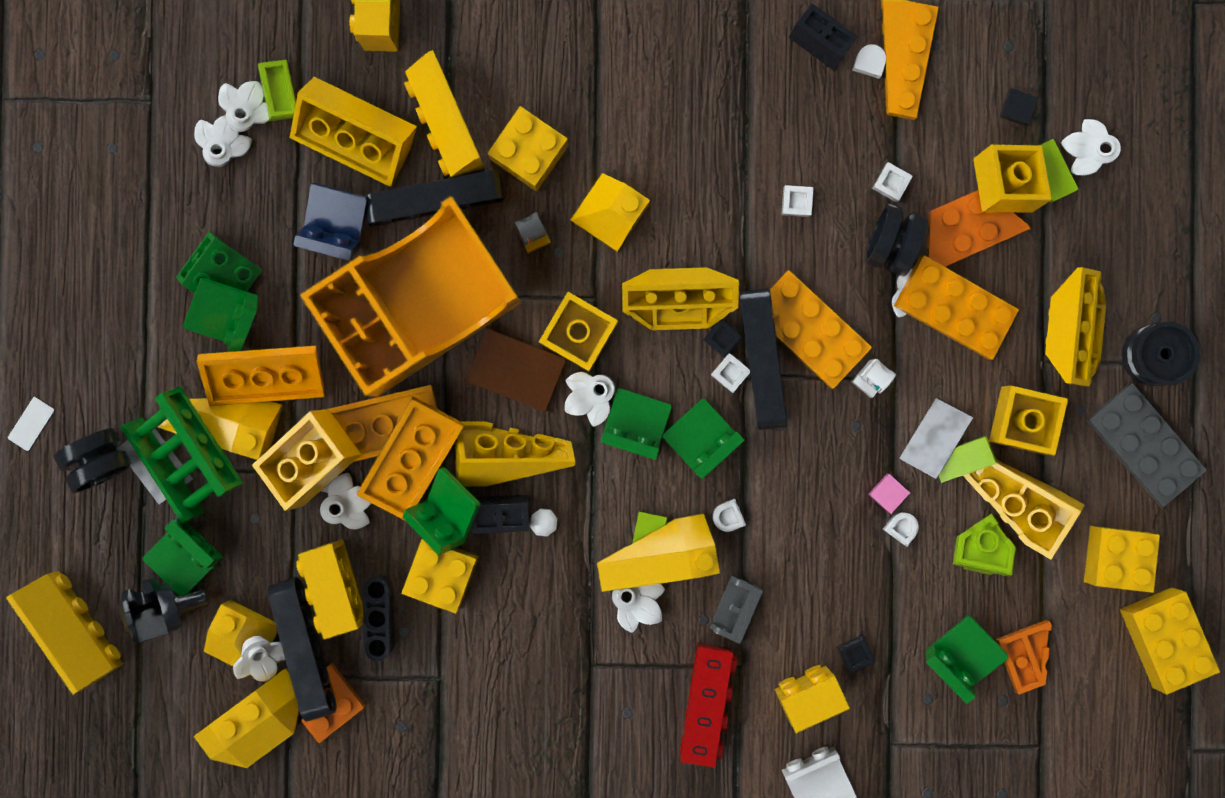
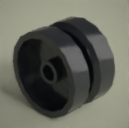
(896, 240)
(1161, 354)
(92, 460)

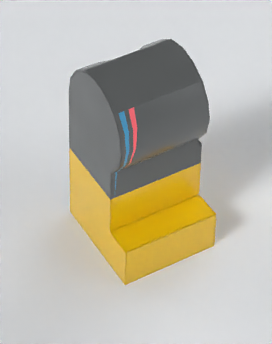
(532, 233)

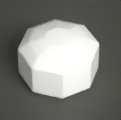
(543, 522)

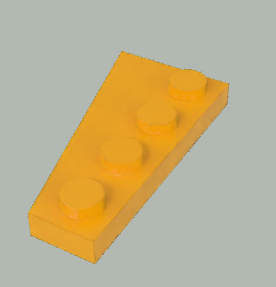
(907, 45)

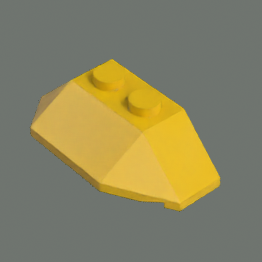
(680, 298)
(1077, 326)
(253, 724)

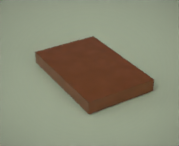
(515, 370)

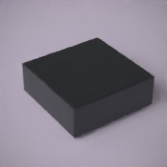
(1018, 107)
(722, 338)
(855, 654)

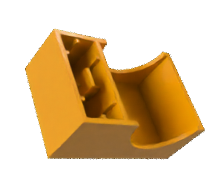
(411, 301)

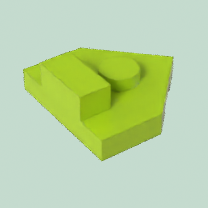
(985, 549)

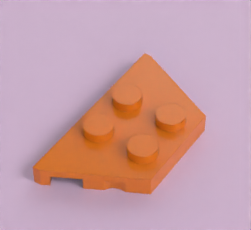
(963, 229)

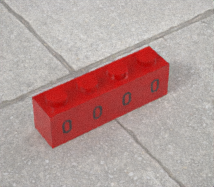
(706, 705)

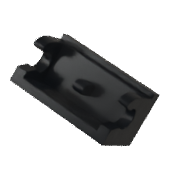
(822, 36)
(502, 514)

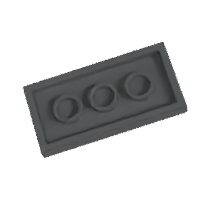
(1146, 445)

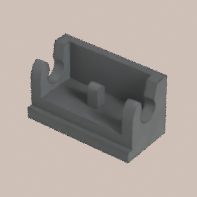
(735, 609)

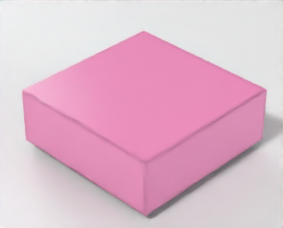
(889, 493)

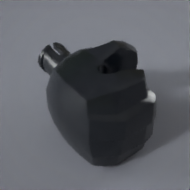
(155, 610)

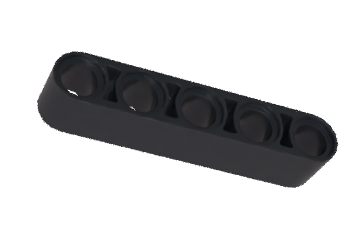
(426, 198)
(763, 358)
(302, 649)

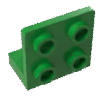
(218, 263)
(221, 313)
(636, 423)
(702, 438)
(446, 514)
(182, 557)
(965, 657)

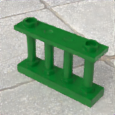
(199, 442)

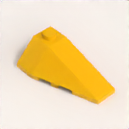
(239, 427)
(497, 456)
(1028, 505)
(669, 554)

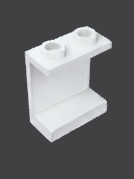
(818, 776)

